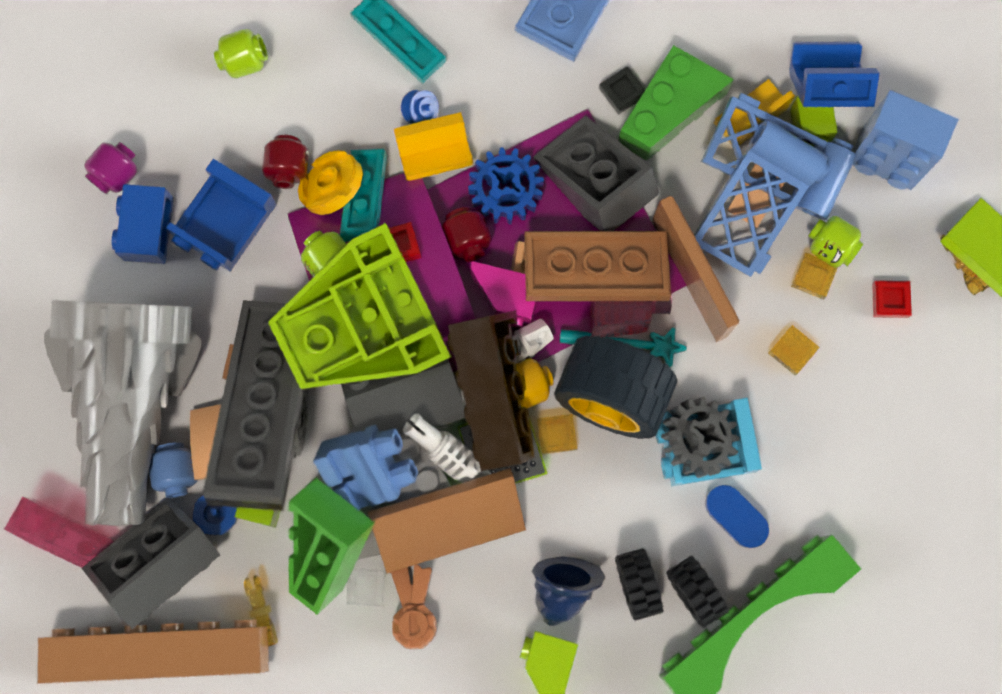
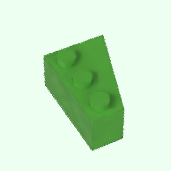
(672, 100)
(326, 544)

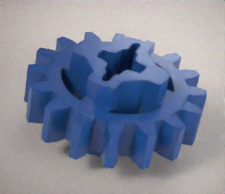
(494, 176)

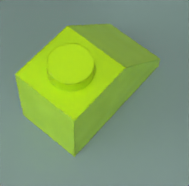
(548, 662)

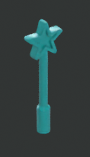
(660, 346)

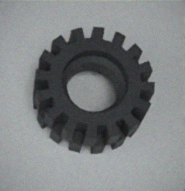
(639, 584)
(697, 591)

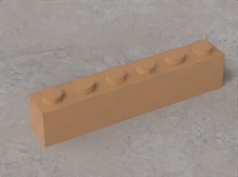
(153, 654)

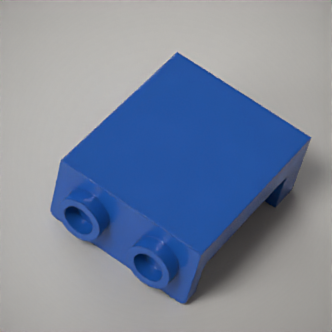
(832, 75)
(222, 217)

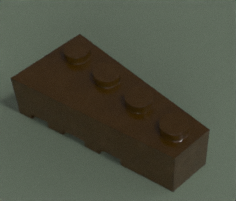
(492, 390)

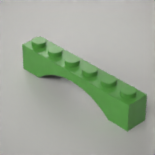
(819, 570)

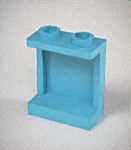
(745, 461)

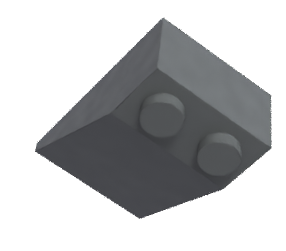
(598, 174)

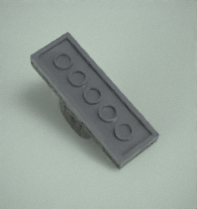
(258, 419)

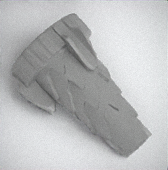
(120, 373)

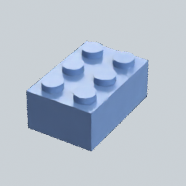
(903, 141)

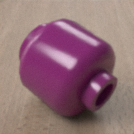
(110, 167)

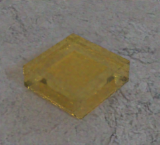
(814, 276)
(793, 350)
(557, 434)

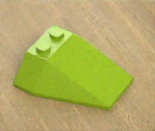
(359, 318)

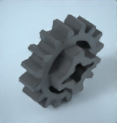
(700, 437)

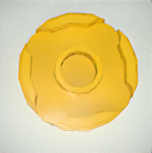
(330, 182)

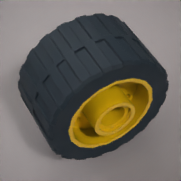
(616, 387)

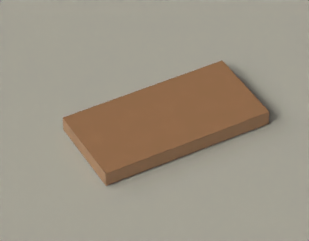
(596, 266)
(695, 270)
(447, 520)

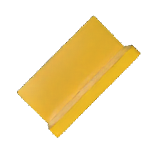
(770, 101)
(433, 146)

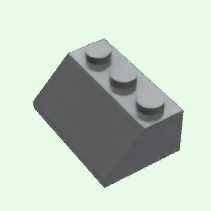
(395, 399)
(151, 562)

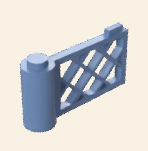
(786, 158)
(819, 197)

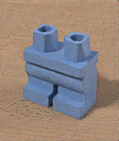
(363, 466)

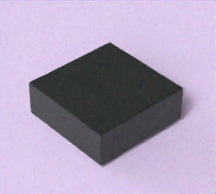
(622, 90)

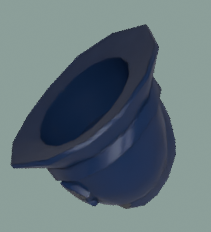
(564, 587)

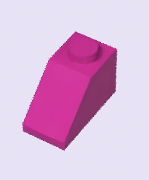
(504, 291)

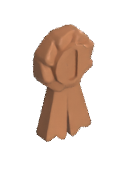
(414, 623)

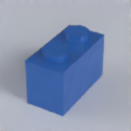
(142, 224)

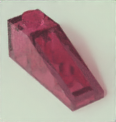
(56, 532)

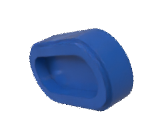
(737, 516)

